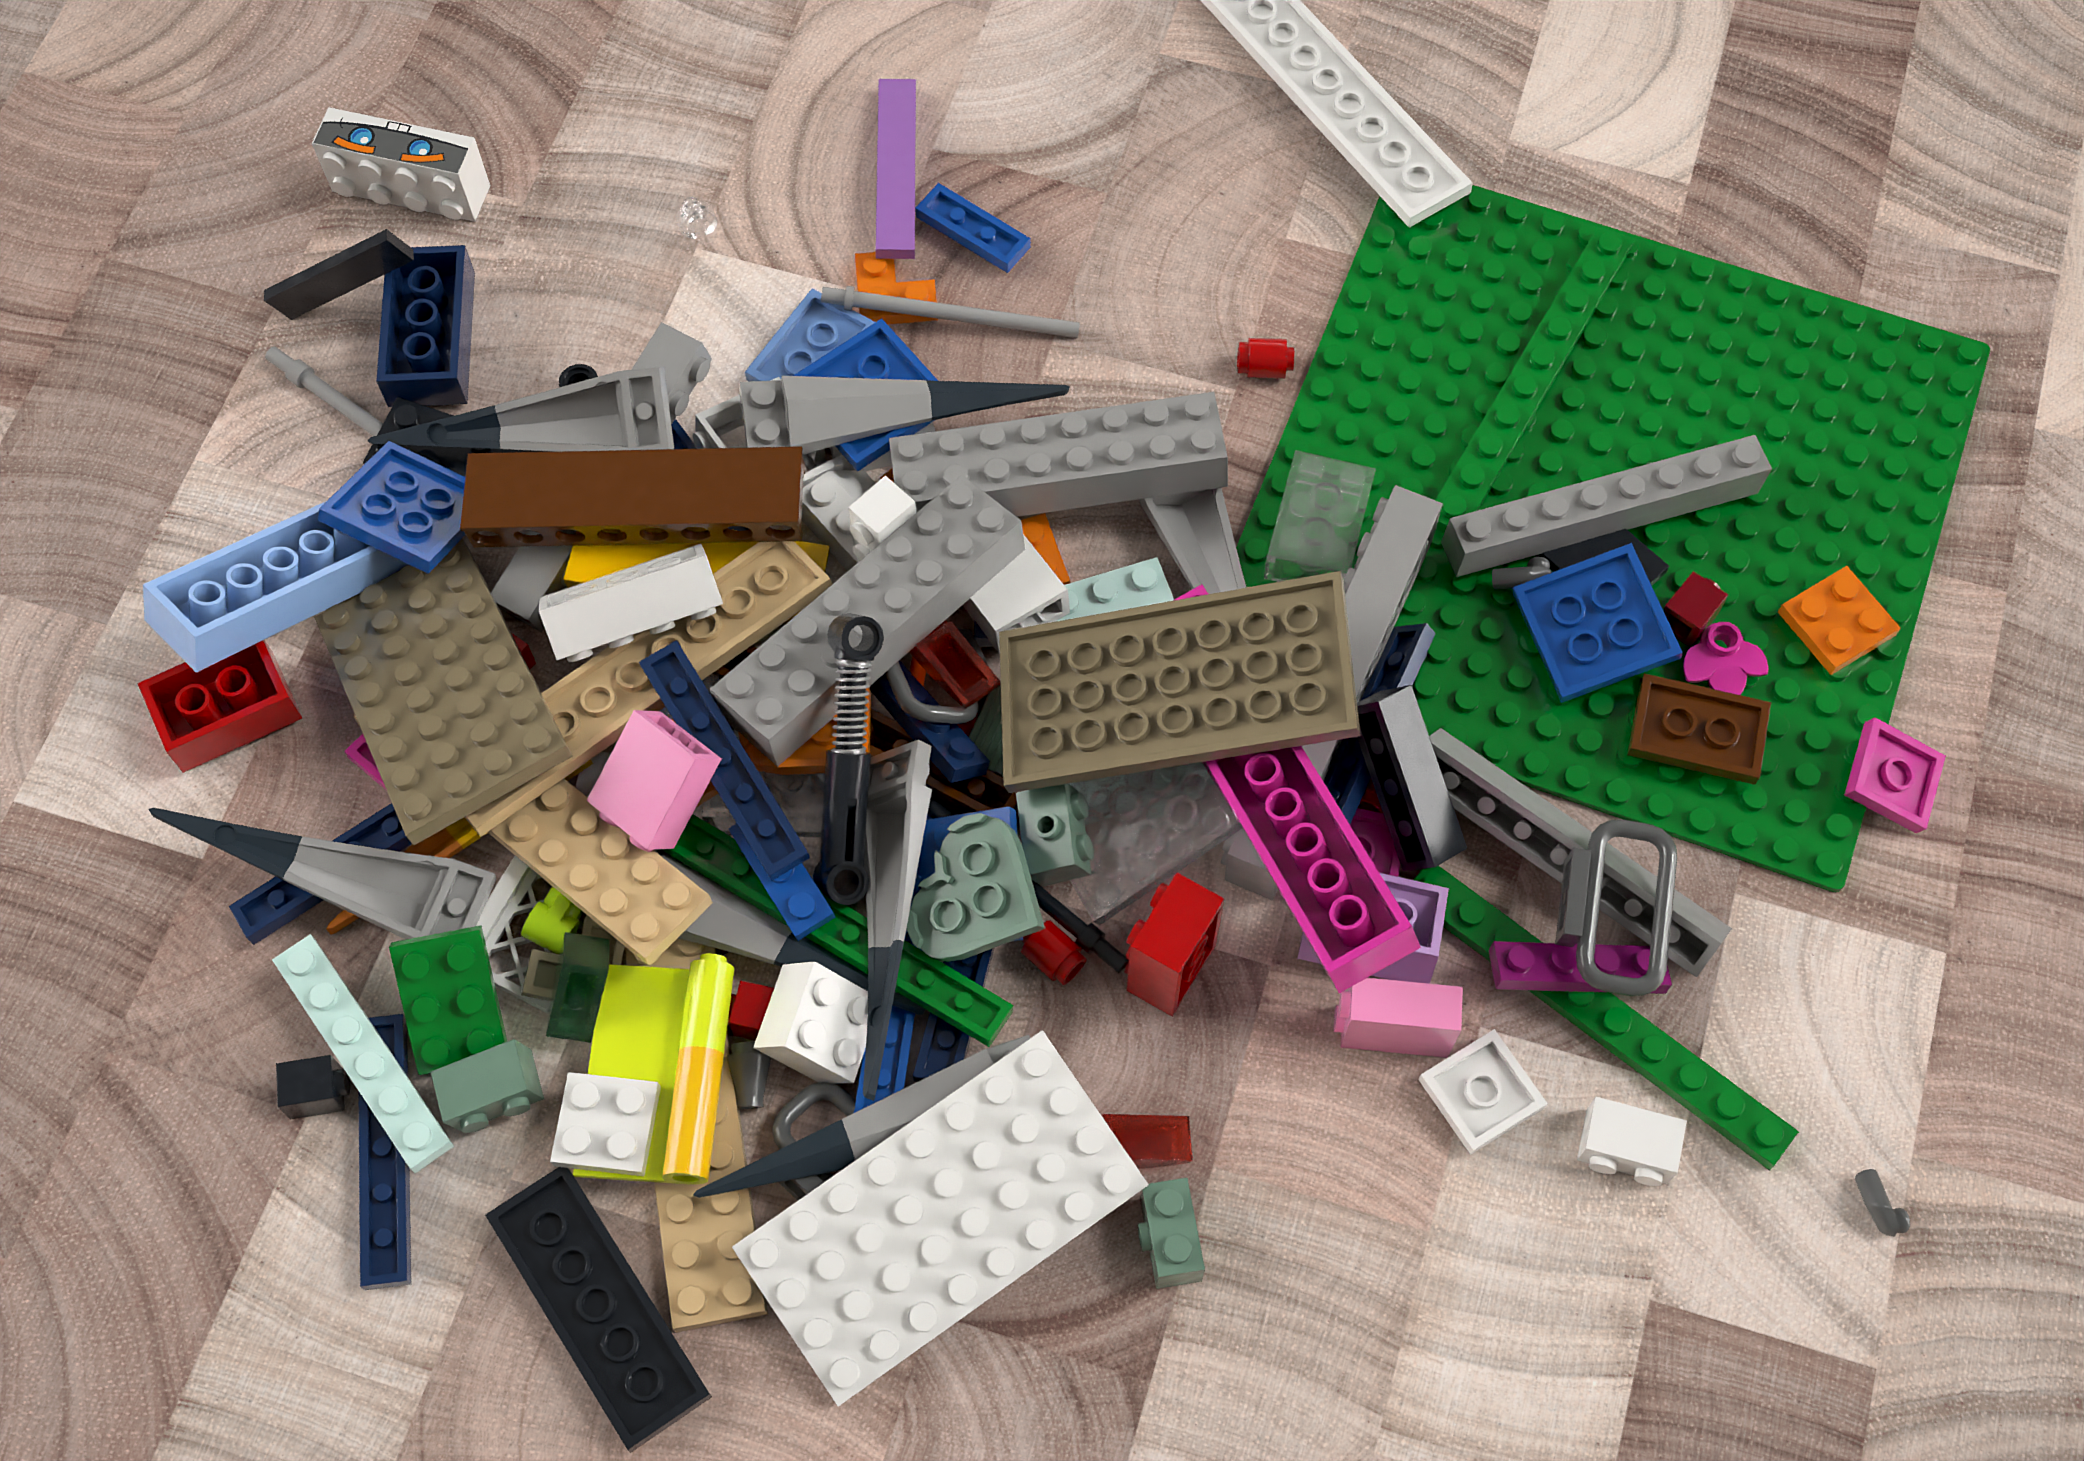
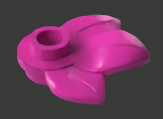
(1724, 667)

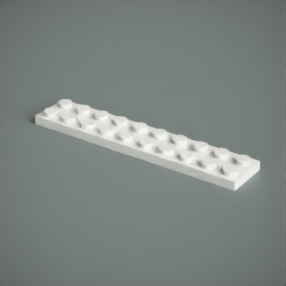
(1346, 105)

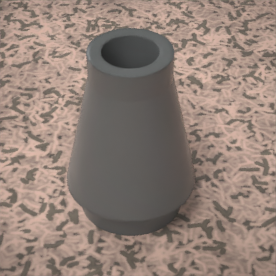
(749, 1074)

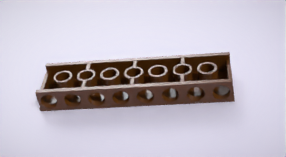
(633, 493)

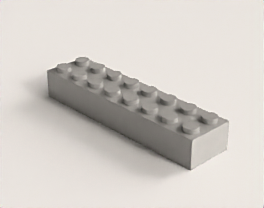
(1073, 456)
(904, 584)

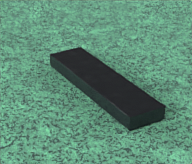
(339, 274)

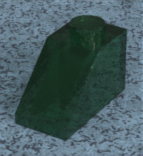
(578, 987)

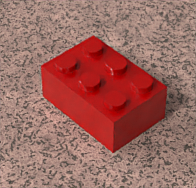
(219, 706)
(1172, 942)

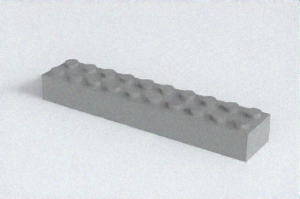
(1374, 599)

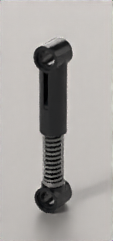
(848, 764)

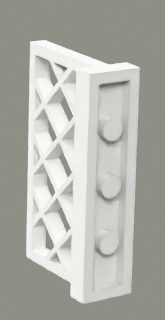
(497, 915)

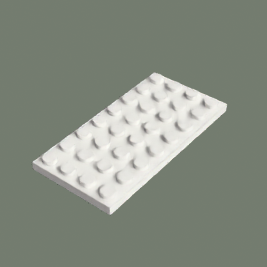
(939, 1217)

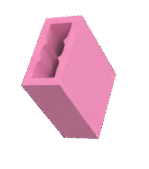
(653, 780)
(1400, 1017)

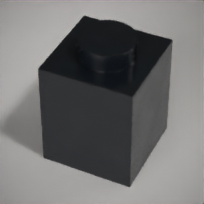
(311, 1087)

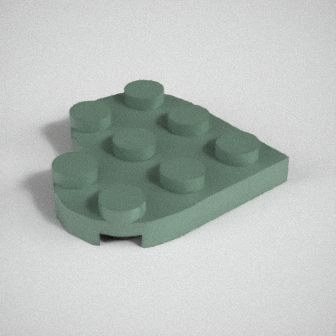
(976, 894)

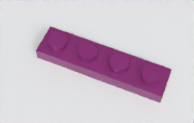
(1555, 966)

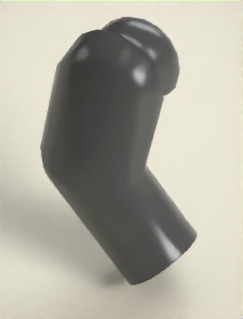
(1510, 577)
(1888, 1220)

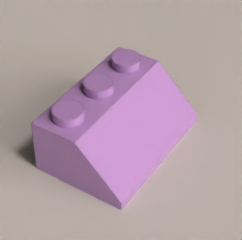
(1425, 910)

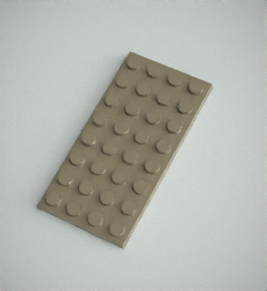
(1177, 683)
(440, 692)

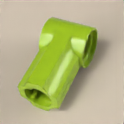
(551, 920)

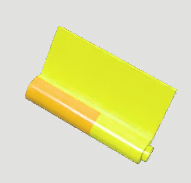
(669, 1032)

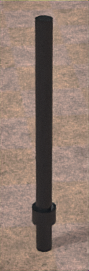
(1088, 936)

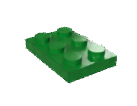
(447, 996)

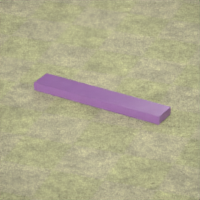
(896, 169)

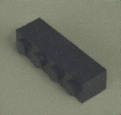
(1408, 779)

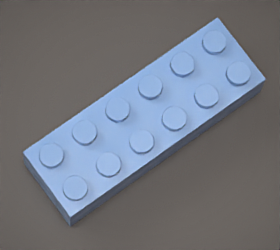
(260, 587)

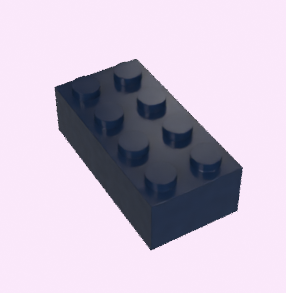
(427, 328)

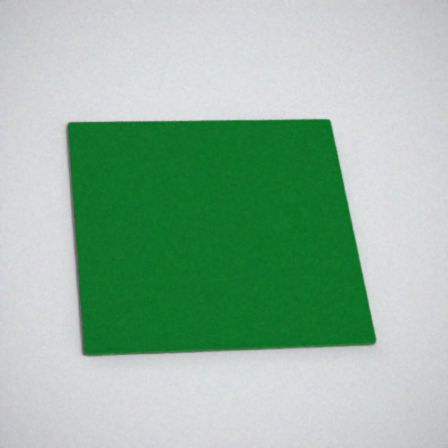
(1678, 357)

